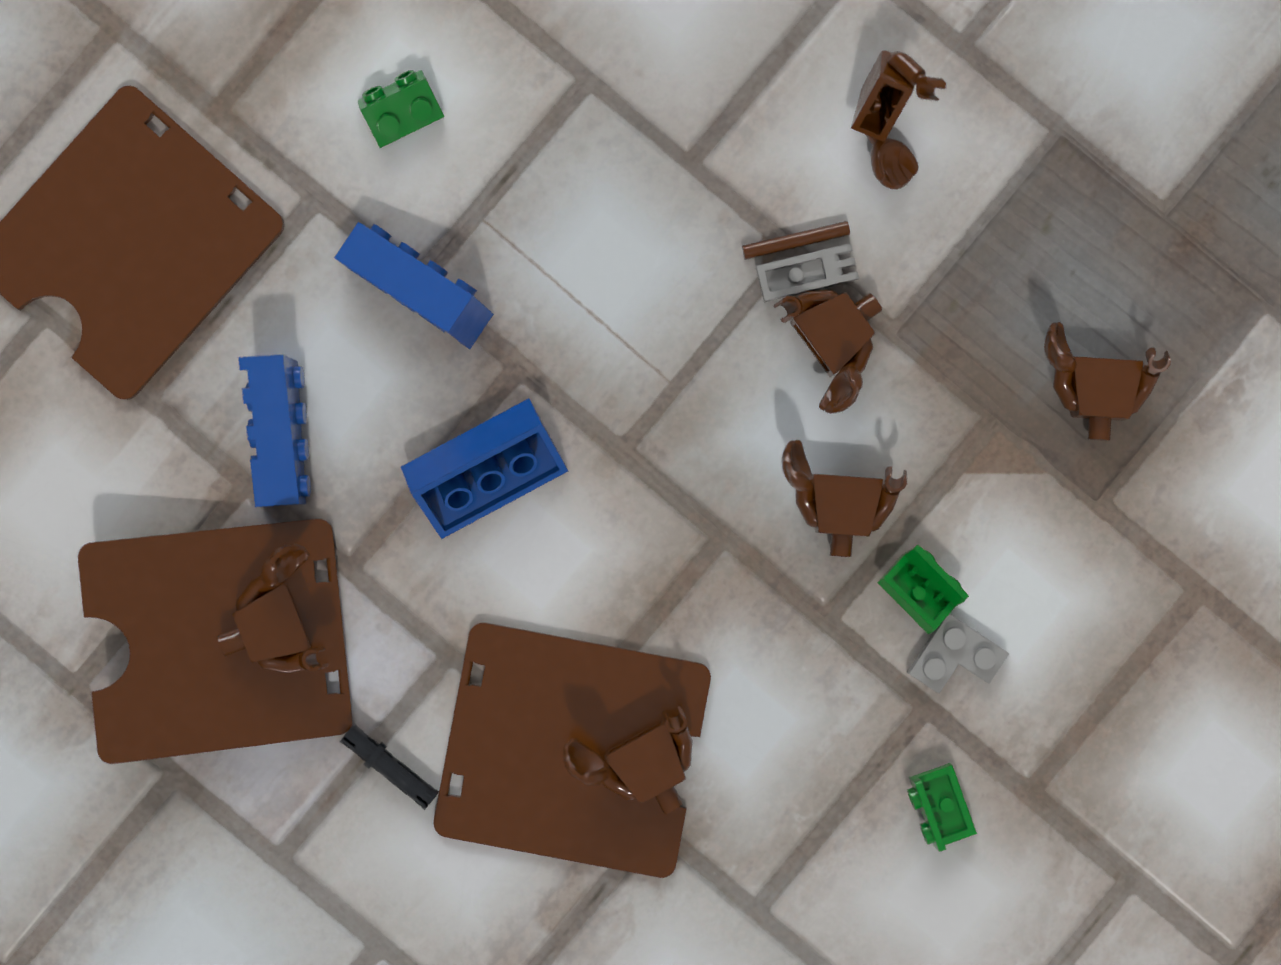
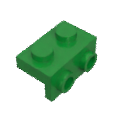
(399, 107)
(923, 588)
(942, 806)

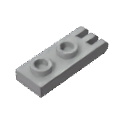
(805, 273)

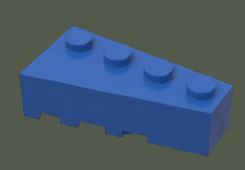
(414, 284)
(276, 430)

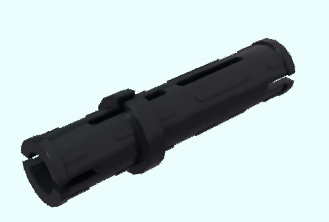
(391, 768)

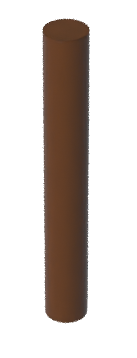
(796, 240)

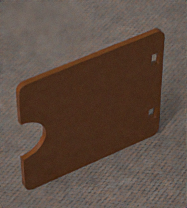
(132, 239)
(171, 605)
(513, 737)

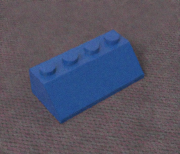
(484, 469)

